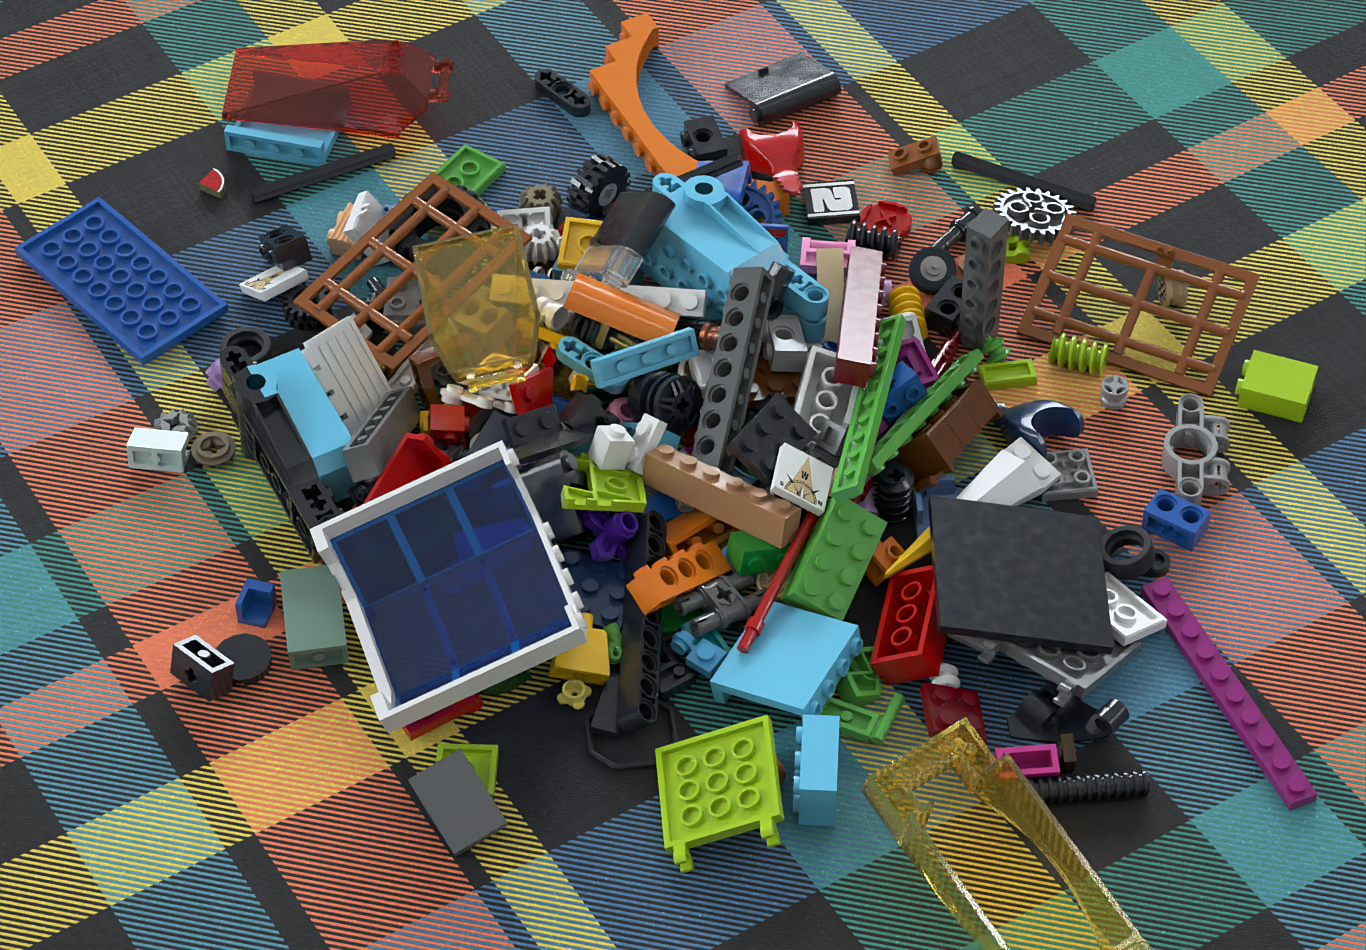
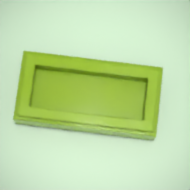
(1007, 374)

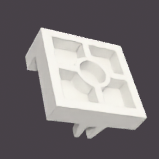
(363, 217)

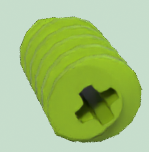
(1078, 354)

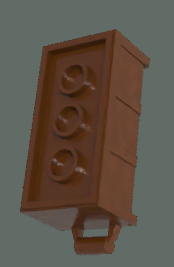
(948, 434)

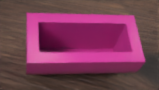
(1033, 760)

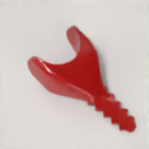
(776, 155)

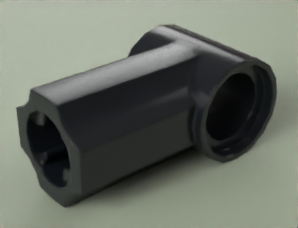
(783, 278)

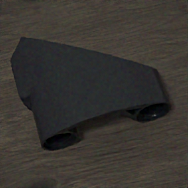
(1044, 720)

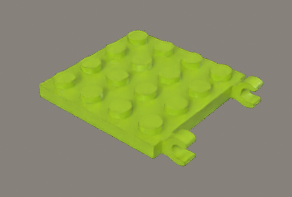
(719, 788)

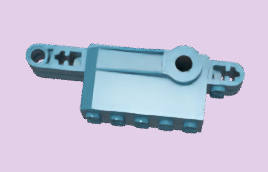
(713, 236)

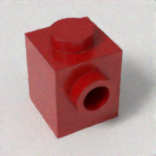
(447, 423)

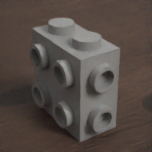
(404, 304)

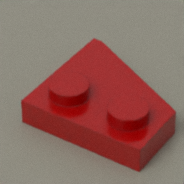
(534, 392)

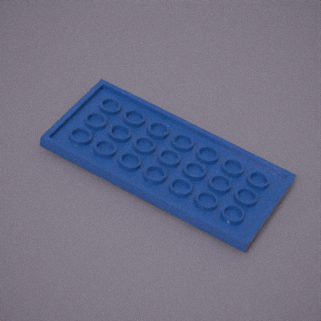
(121, 280)

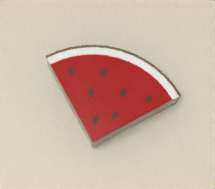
(213, 183)

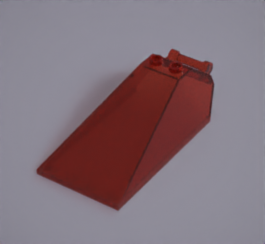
(336, 85)

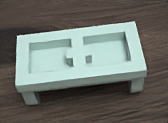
(158, 450)

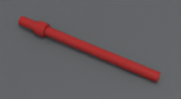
(756, 622)

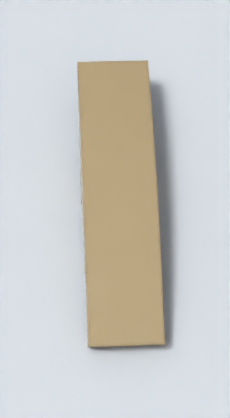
(831, 276)

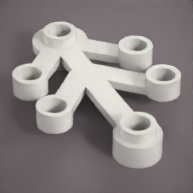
(456, 396)

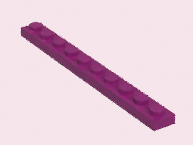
(1230, 695)

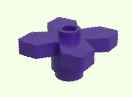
(611, 532)

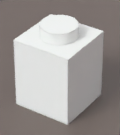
(611, 447)

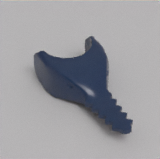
(1039, 420)

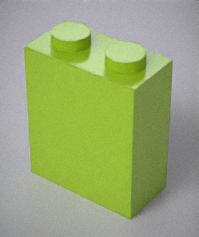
(1276, 385)

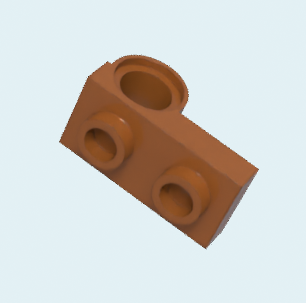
(920, 154)

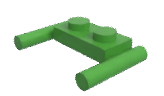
(862, 723)

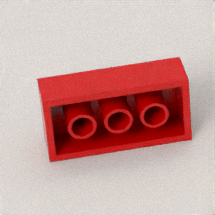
(908, 633)

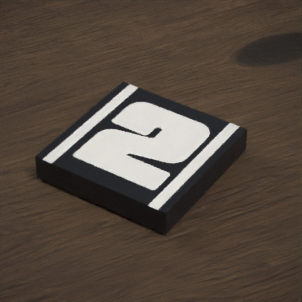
(830, 202)

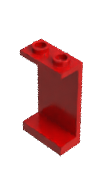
(412, 459)

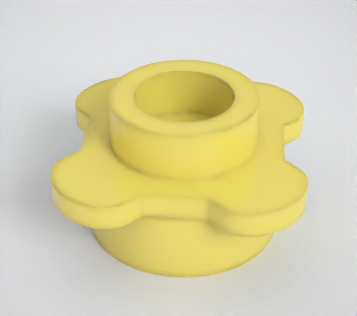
(577, 688)

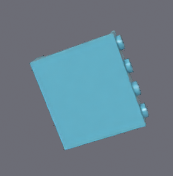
(280, 141)
(791, 662)

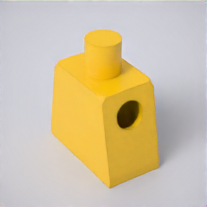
(587, 661)

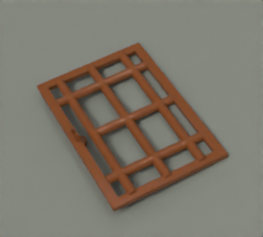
(384, 249)
(1165, 260)

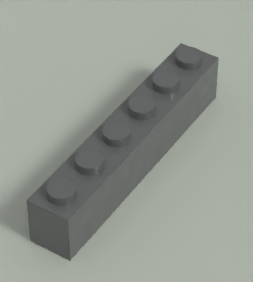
(381, 434)

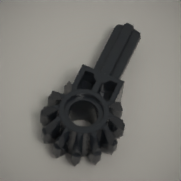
(599, 334)

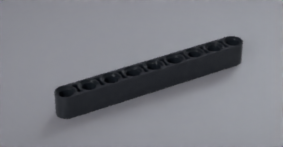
(641, 632)

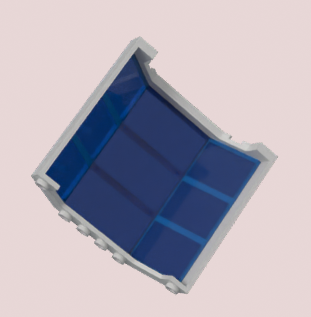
(451, 585)

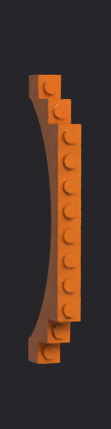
(618, 95)

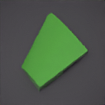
(861, 682)

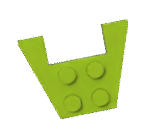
(606, 489)

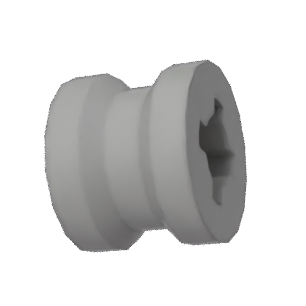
(1114, 392)

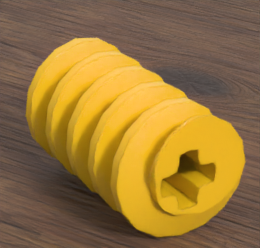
(907, 300)

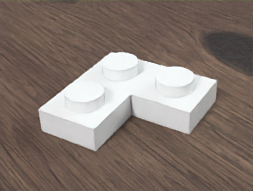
(645, 439)

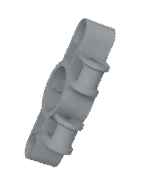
(1199, 432)

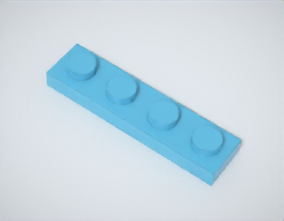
(644, 357)

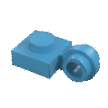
(703, 658)

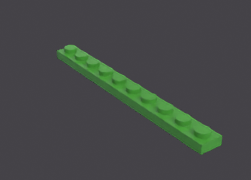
(868, 414)

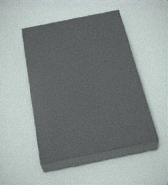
(457, 802)

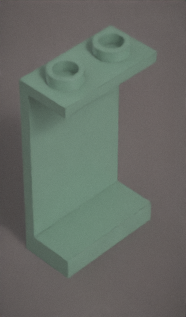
(313, 618)

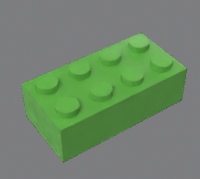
(834, 559)

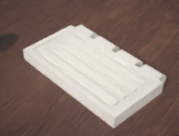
(347, 371)

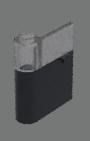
(625, 237)

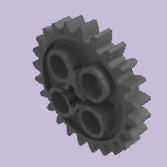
(1033, 214)

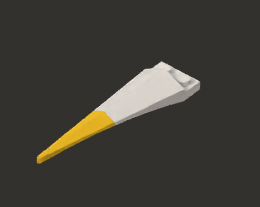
(1008, 479)

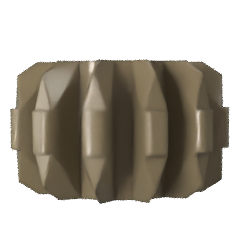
(542, 197)

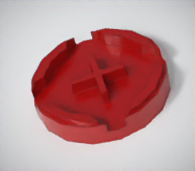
(887, 214)

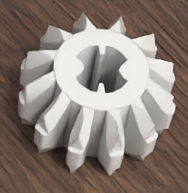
(543, 245)

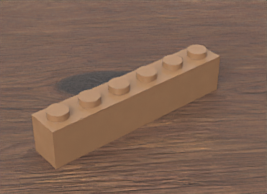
(721, 495)

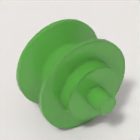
(995, 350)

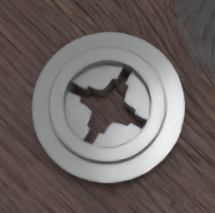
(186, 420)

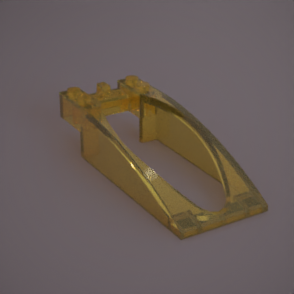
(1010, 794)

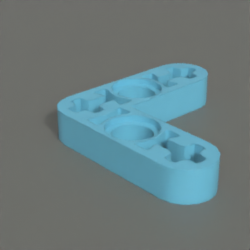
(571, 360)

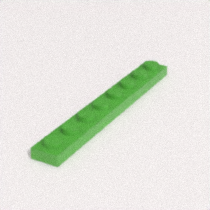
(923, 409)

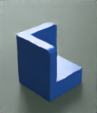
(256, 603)

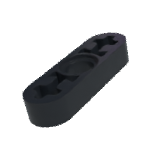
(550, 82)

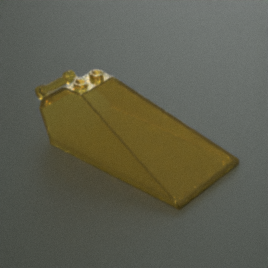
(480, 305)

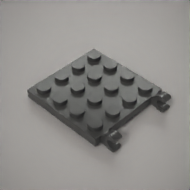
(1073, 670)

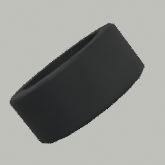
(249, 337)
(1125, 536)

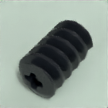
(876, 240)
(895, 492)

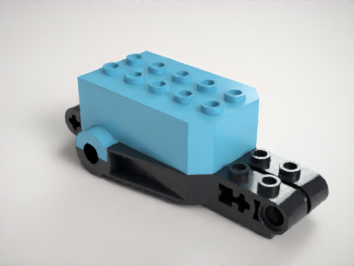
(290, 435)

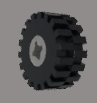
(597, 184)

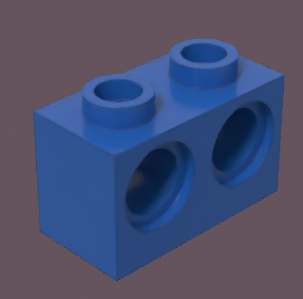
(1175, 519)

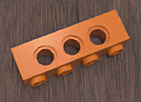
(678, 576)

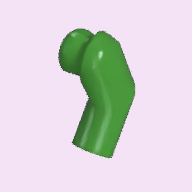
(614, 642)

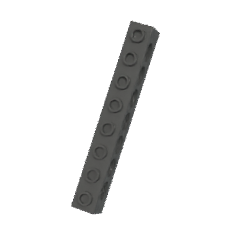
(733, 366)

